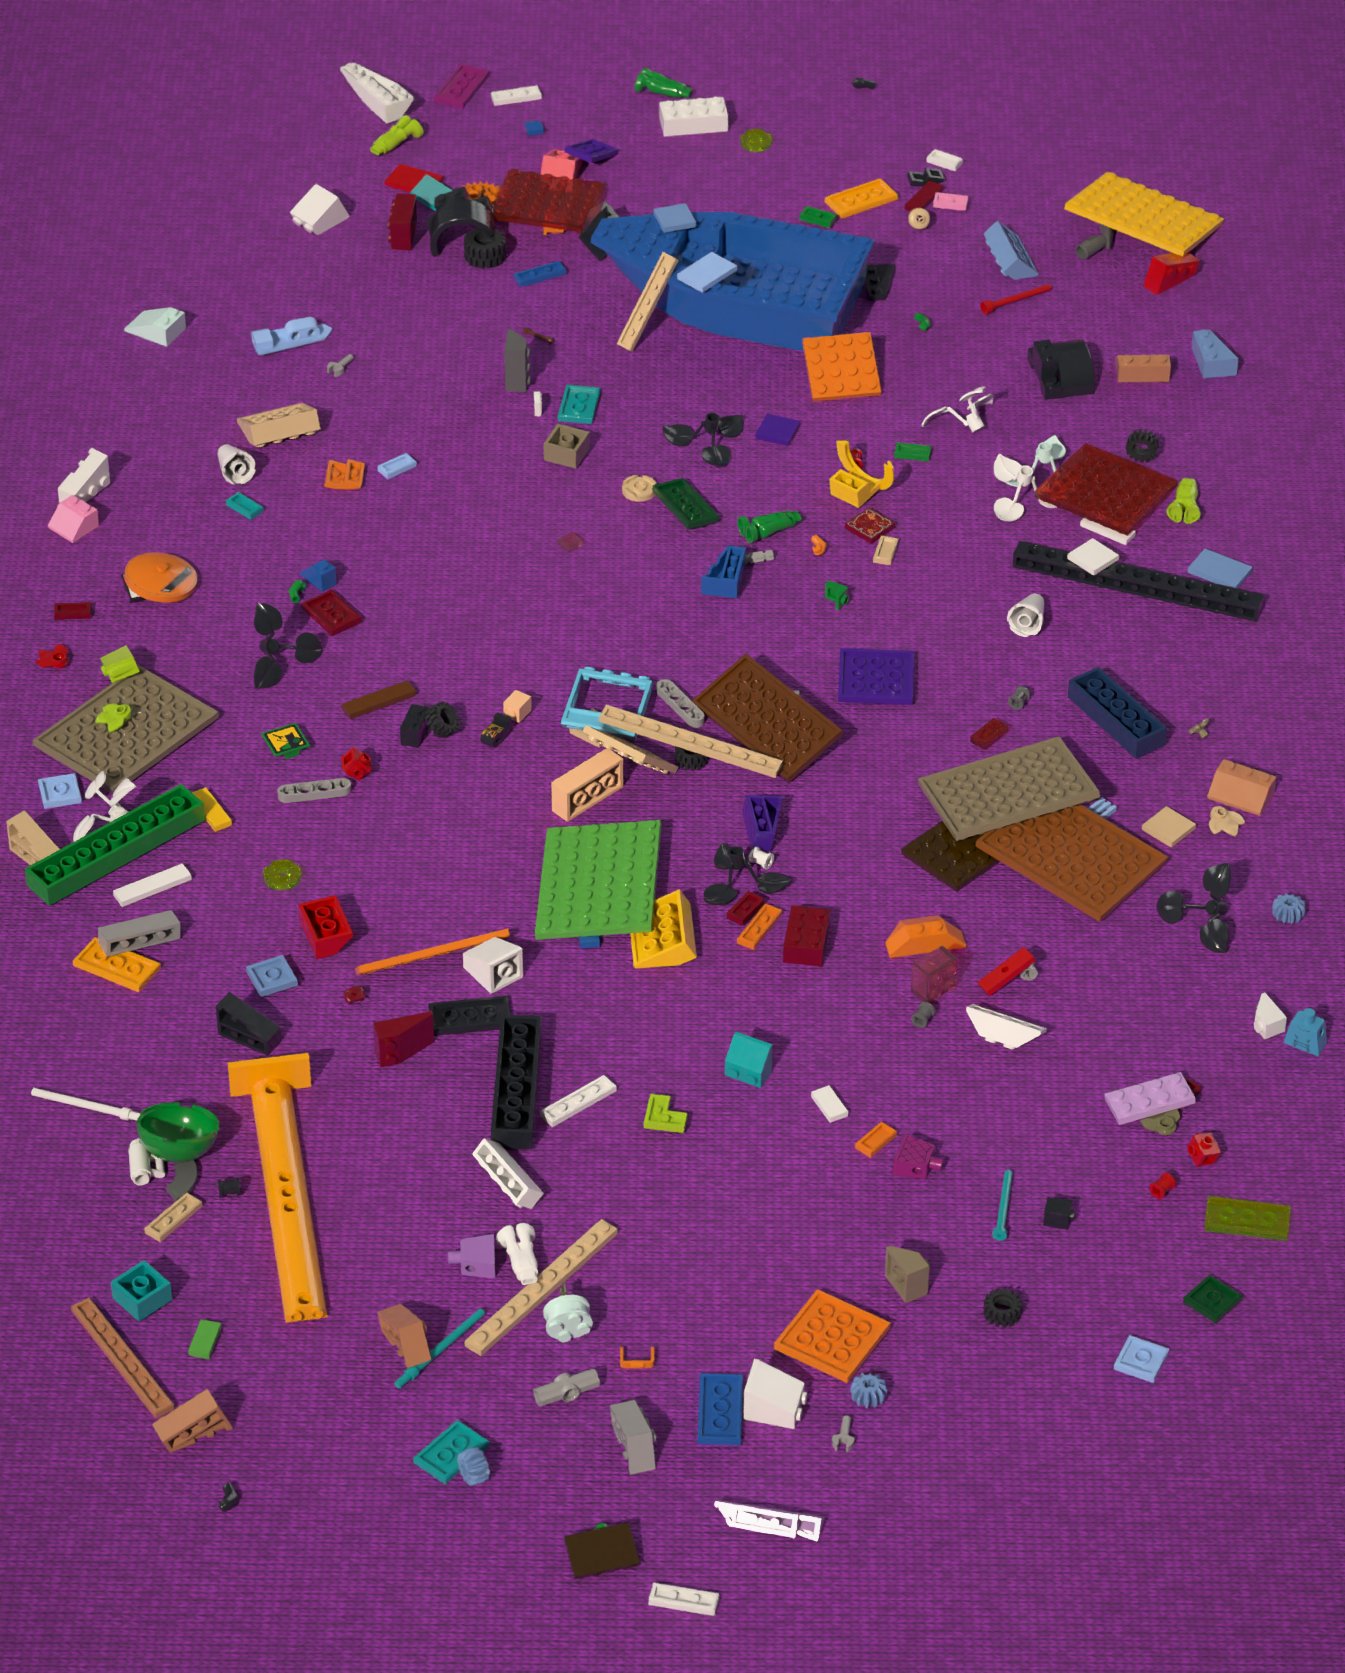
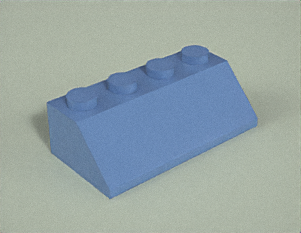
(1009, 252)

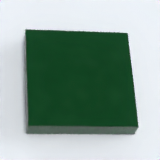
(1212, 1299)

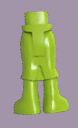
(396, 135)
(1185, 500)

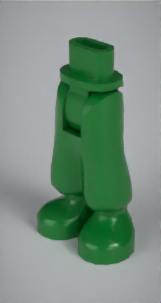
(661, 84)
(766, 525)

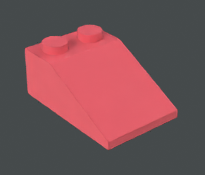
(561, 164)

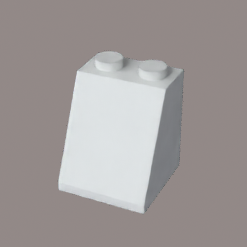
(319, 211)
(494, 963)
(773, 1396)

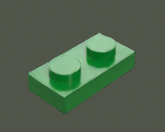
(818, 217)

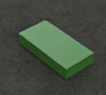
(204, 1339)

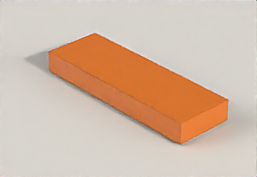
(759, 926)

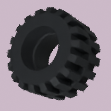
(484, 250)

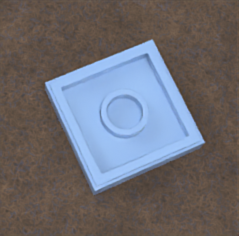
(59, 791)
(1141, 1359)

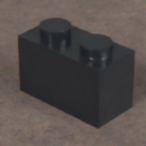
(414, 726)

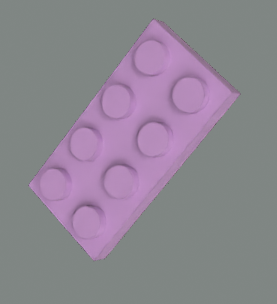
(1149, 1098)

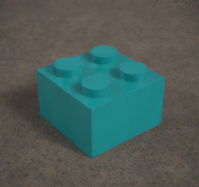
(141, 1290)

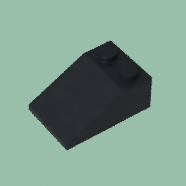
(594, 217)

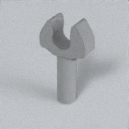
(339, 367)
(844, 1436)

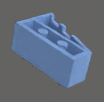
(1212, 355)

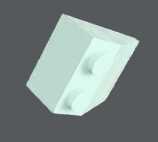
(158, 325)

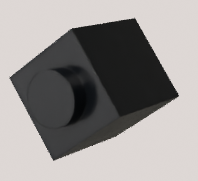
(1058, 1213)

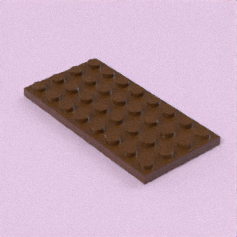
(767, 716)

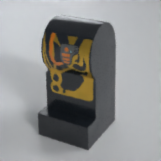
(497, 730)

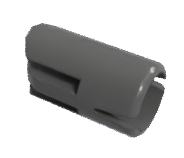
(1090, 246)

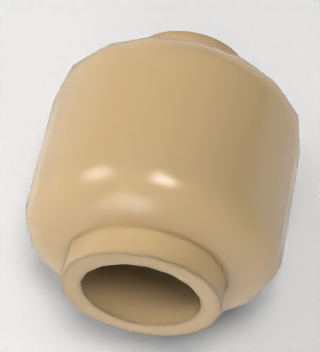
(913, 215)

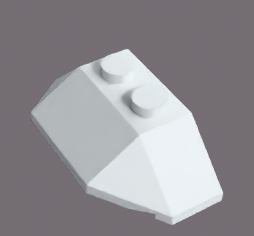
(1002, 1028)

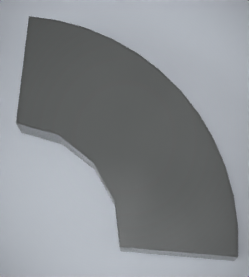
(184, 1181)

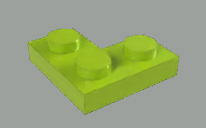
(659, 1117)

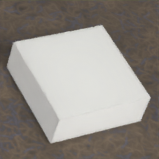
(537, 404)

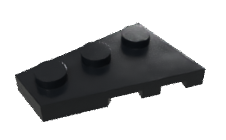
(878, 280)

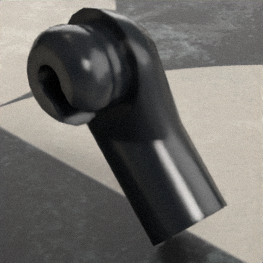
(863, 83)

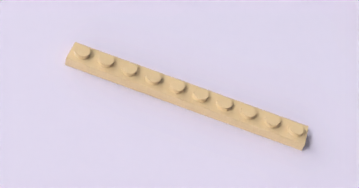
(690, 741)
(535, 1293)

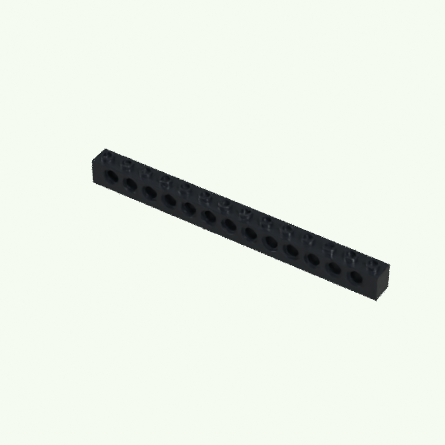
(1142, 582)

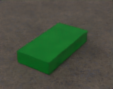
(912, 451)

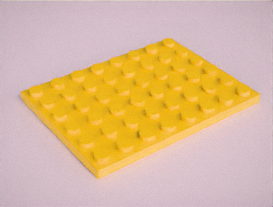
(1144, 213)

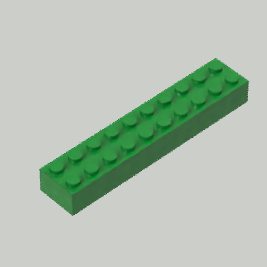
(114, 844)

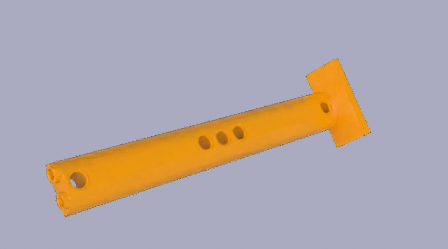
(284, 1177)

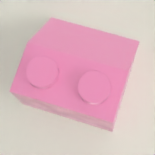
(74, 519)

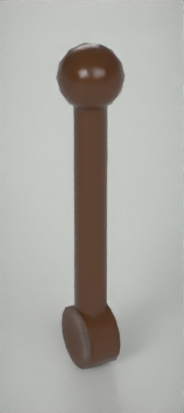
(527, 331)

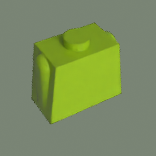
(119, 664)

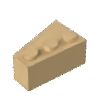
(28, 839)

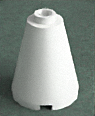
(236, 464)
(1027, 616)

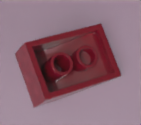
(402, 1037)

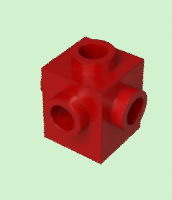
(356, 763)
(1203, 1149)

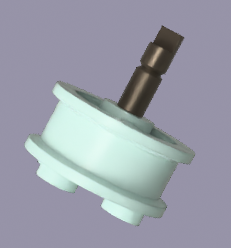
(567, 1316)

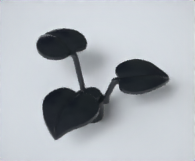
(716, 455)
(265, 622)
(735, 858)
(1216, 933)

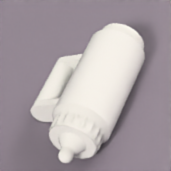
(140, 1164)

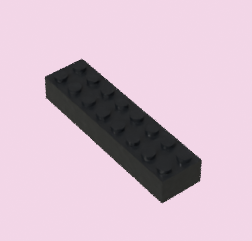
(516, 1081)

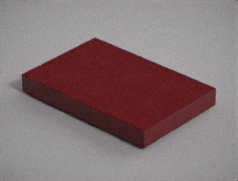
(331, 612)

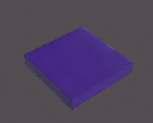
(777, 429)

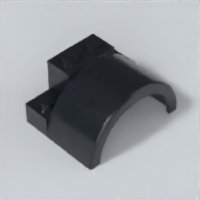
(458, 208)
(1072, 362)

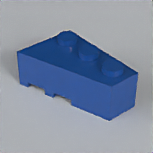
(726, 574)

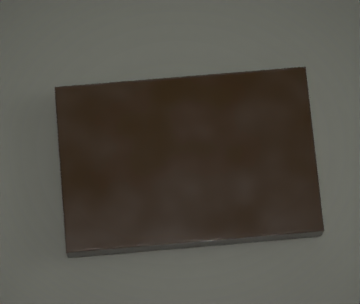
(601, 1551)

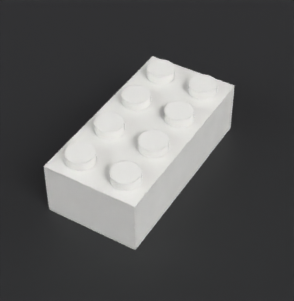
(693, 116)

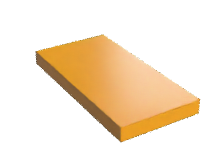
(861, 198)
(123, 968)

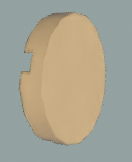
(638, 488)

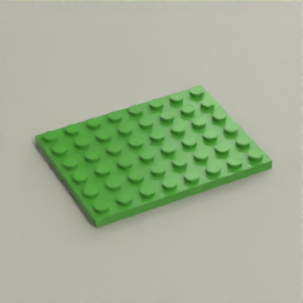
(598, 880)

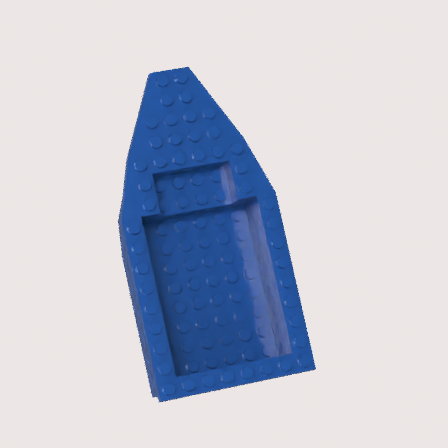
(786, 282)

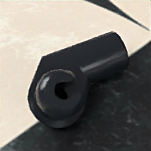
(230, 1498)

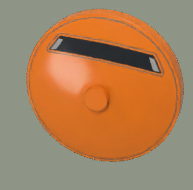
(160, 577)

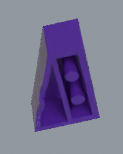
(761, 819)

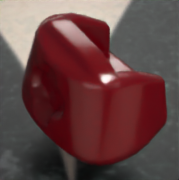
(354, 994)

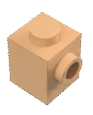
(517, 706)

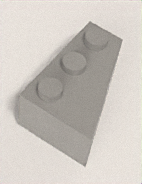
(635, 1435)

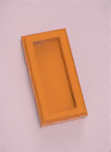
(875, 1139)

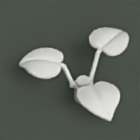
(973, 419)
(1005, 471)
(116, 810)

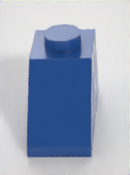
(321, 575)

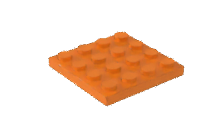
(841, 366)
(832, 1336)

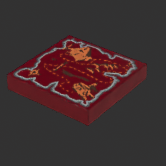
(870, 525)

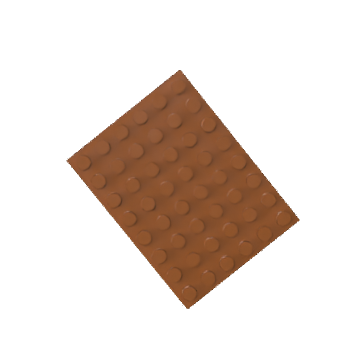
(1076, 857)

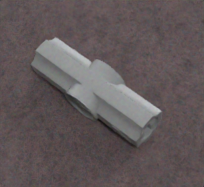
(566, 1387)

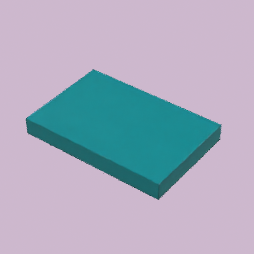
(579, 404)
(442, 1453)

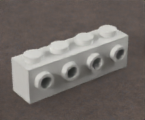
(507, 1173)

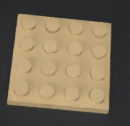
(629, 750)

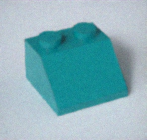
(749, 1060)

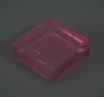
(570, 542)

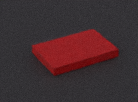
(407, 177)

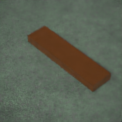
(378, 699)

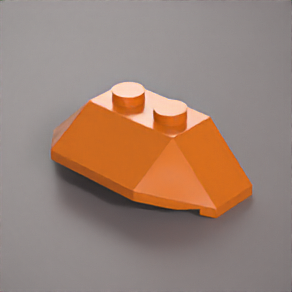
(923, 936)

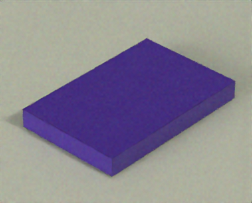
(591, 150)

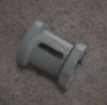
(1019, 698)
(924, 1012)

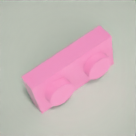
(950, 201)

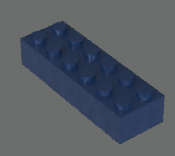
(1117, 712)

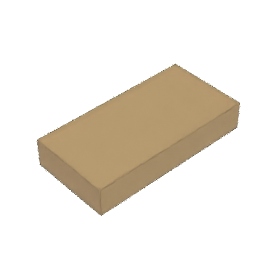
(885, 550)

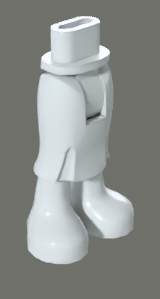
(521, 1254)

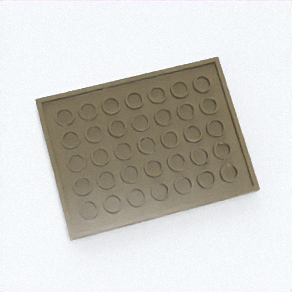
(158, 724)
(1008, 788)

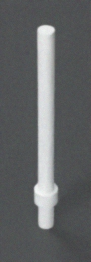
(124, 1113)

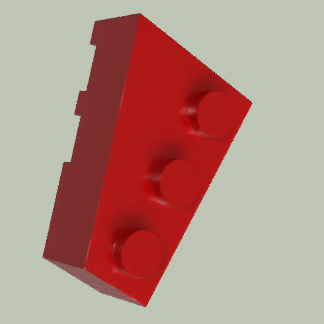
(1169, 271)

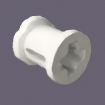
(761, 858)

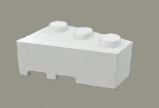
(88, 479)

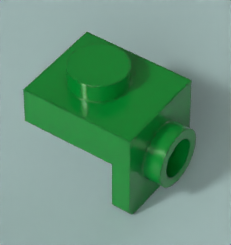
(836, 593)

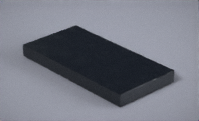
(468, 1015)

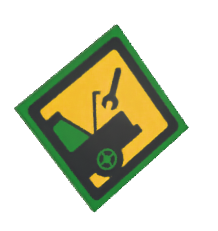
(285, 741)

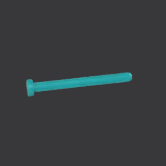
(1000, 1233)

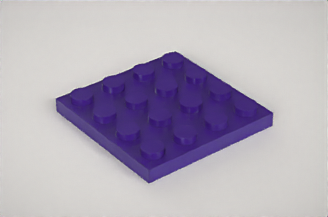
(876, 676)

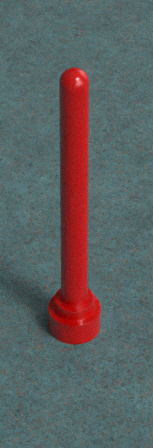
(988, 306)

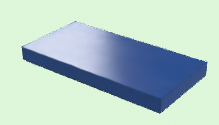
(720, 1409)

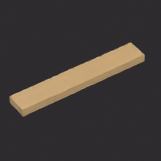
(647, 301)

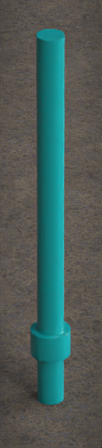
(412, 1372)

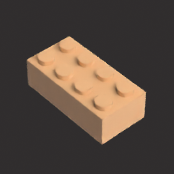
(587, 784)

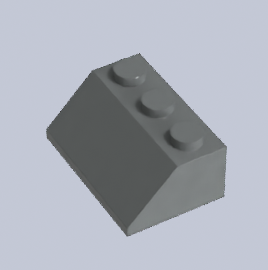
(516, 362)

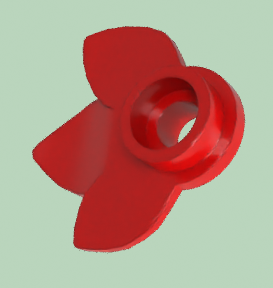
(55, 658)

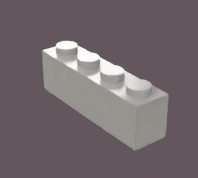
(139, 933)

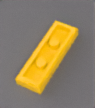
(214, 813)

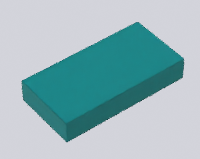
(244, 506)

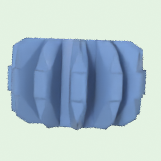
(1288, 908)
(868, 1390)
(473, 1466)

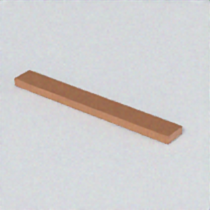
(122, 1358)

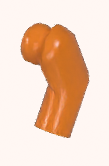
(820, 545)

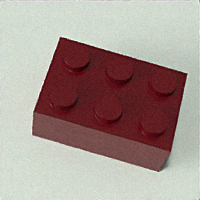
(402, 222)
(806, 936)

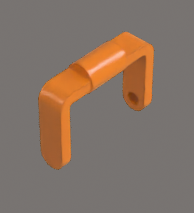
(637, 1364)

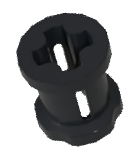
(229, 1187)

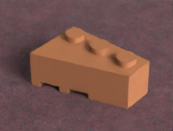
(406, 1332)
(191, 1421)

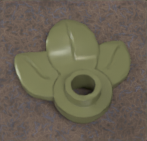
(1162, 1123)

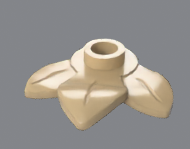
(1227, 821)

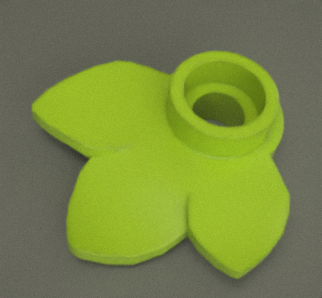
(114, 716)

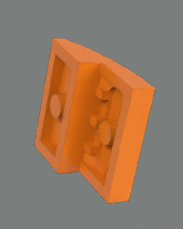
(344, 475)

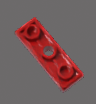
(1006, 971)

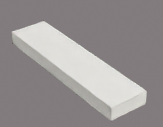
(152, 885)
(578, 1101)

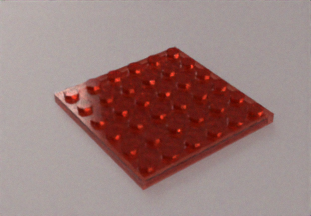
(546, 200)
(1106, 489)

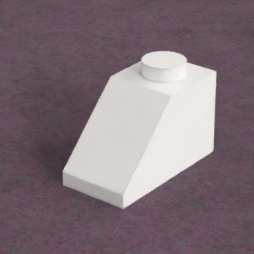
(1269, 1018)

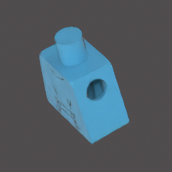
(1307, 1032)

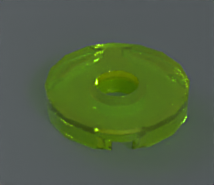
(756, 140)
(275, 881)

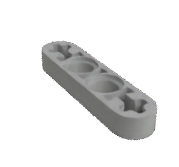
(693, 717)
(287, 795)

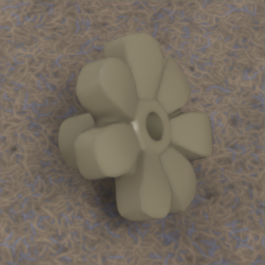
(1199, 728)

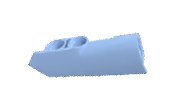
(295, 334)

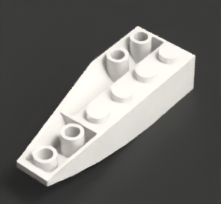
(377, 92)

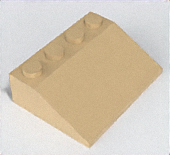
(279, 424)

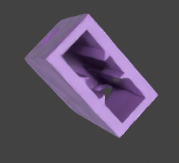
(475, 1256)

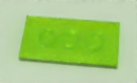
(1247, 1218)

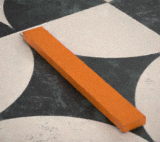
(430, 952)

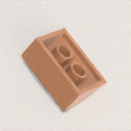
(1143, 368)
(1242, 787)

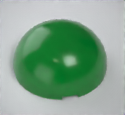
(177, 1131)

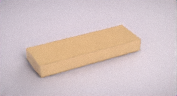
(173, 1217)

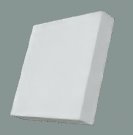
(1093, 556)

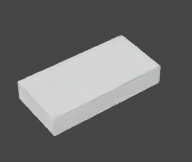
(944, 160)
(829, 1104)

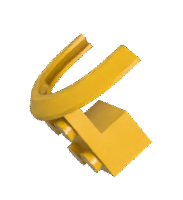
(856, 485)

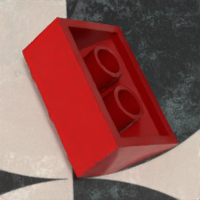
(324, 925)

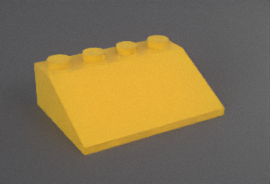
(671, 935)

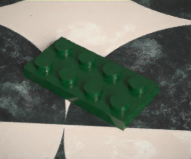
(685, 503)

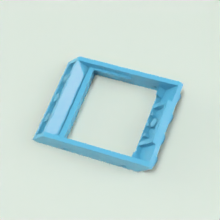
(578, 718)

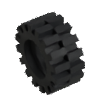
(1140, 453)
(436, 714)
(688, 761)
(1002, 1316)

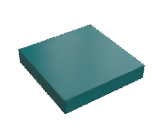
(428, 189)

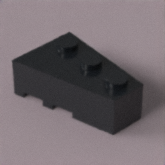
(246, 1025)

